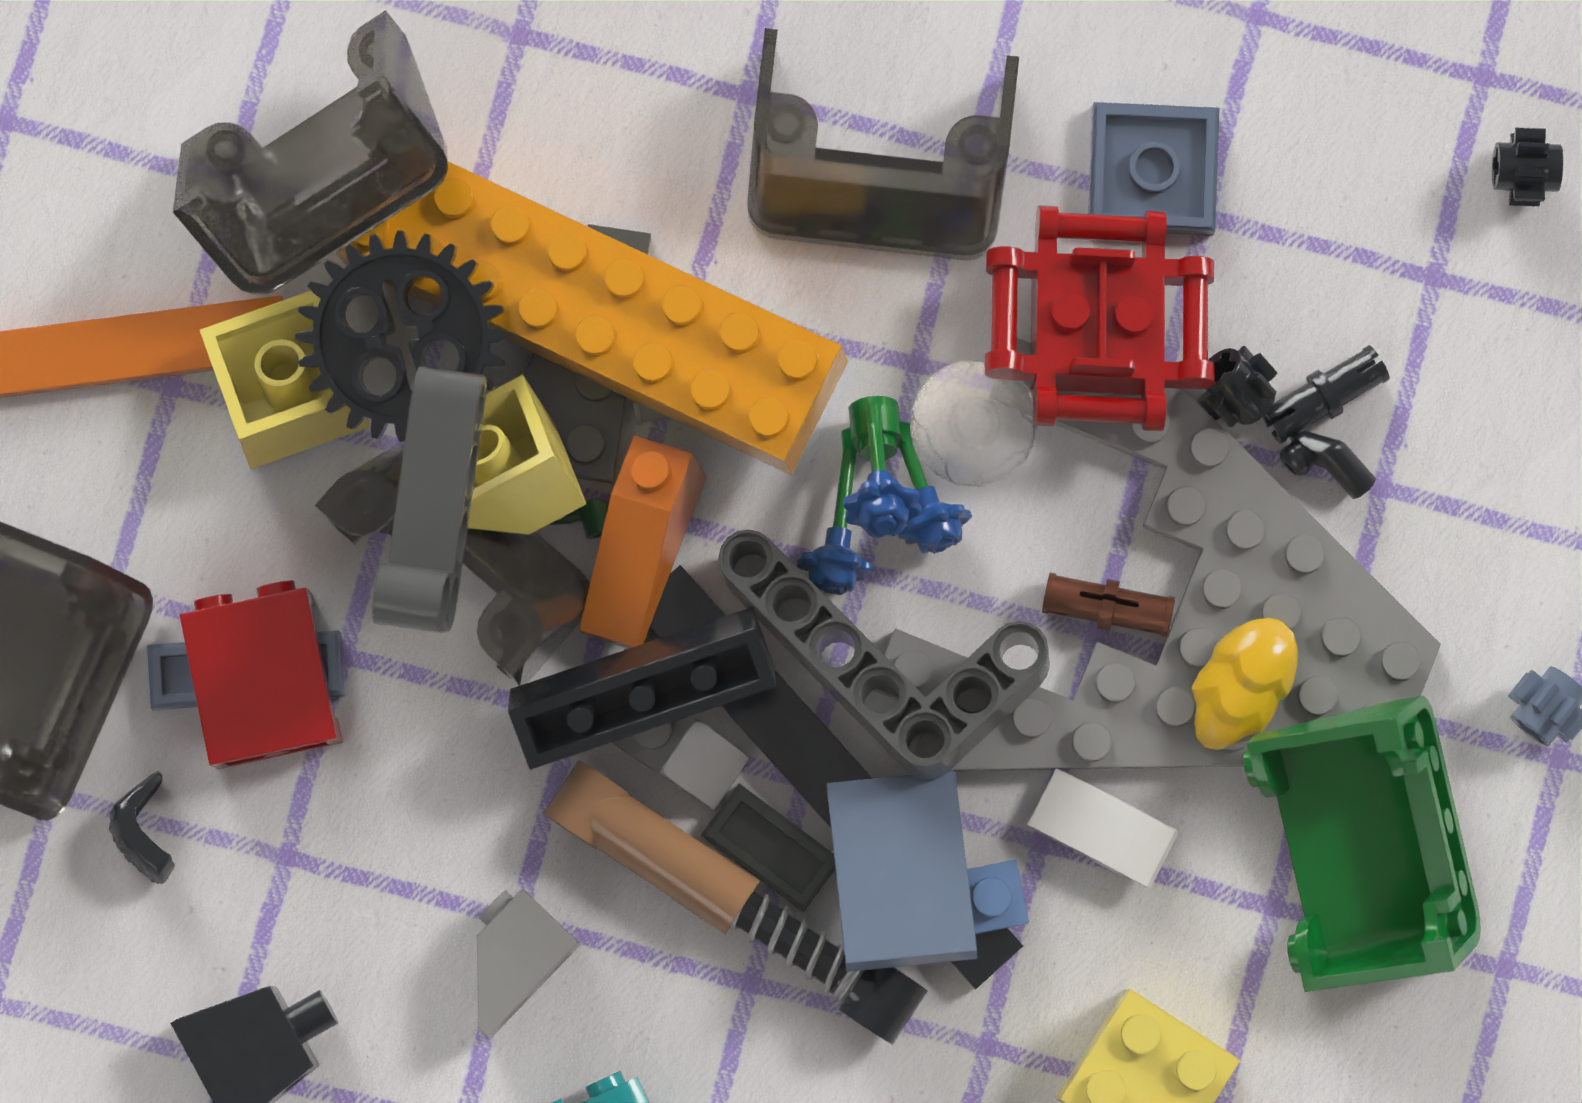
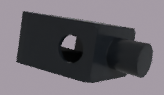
(254, 1044)

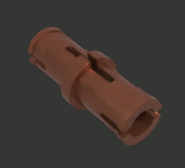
(1108, 604)

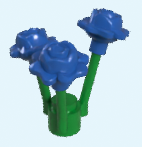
(881, 502)

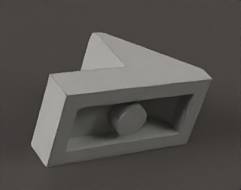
(689, 758)

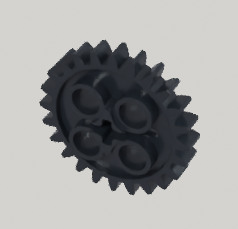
(346, 353)

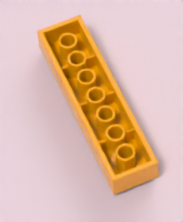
(628, 318)

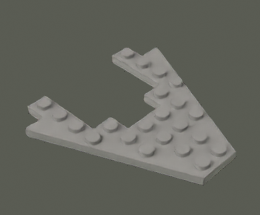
(1255, 562)

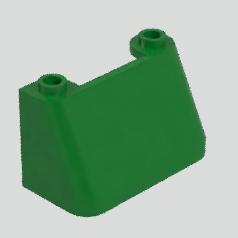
(1370, 844)

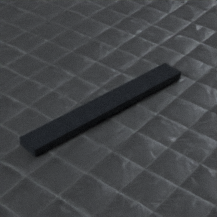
(801, 746)

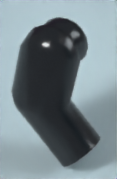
(1331, 454)

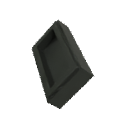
(770, 847)

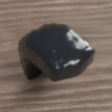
(129, 837)

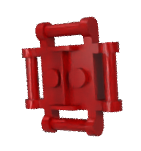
(1099, 319)

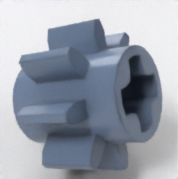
(1548, 706)

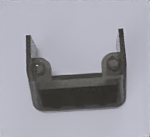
(873, 198)

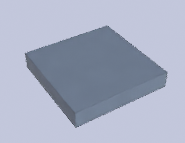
(1155, 162)

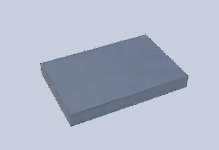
(901, 872)

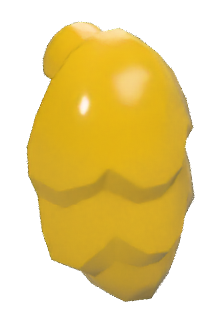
(1244, 682)

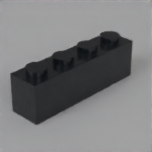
(641, 688)

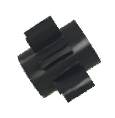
(1527, 167)
(1240, 387)

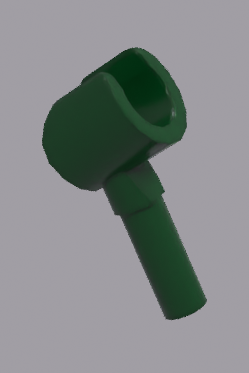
(591, 515)

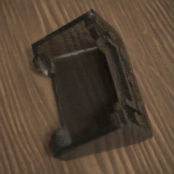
(323, 182)
(536, 586)
(62, 658)

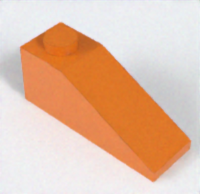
(640, 540)

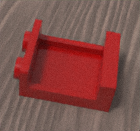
(259, 675)

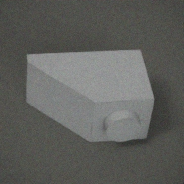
(516, 956)

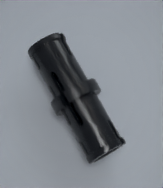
(1325, 394)

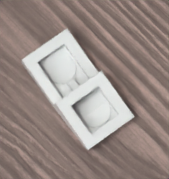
(1103, 828)

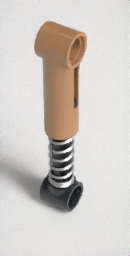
(725, 896)

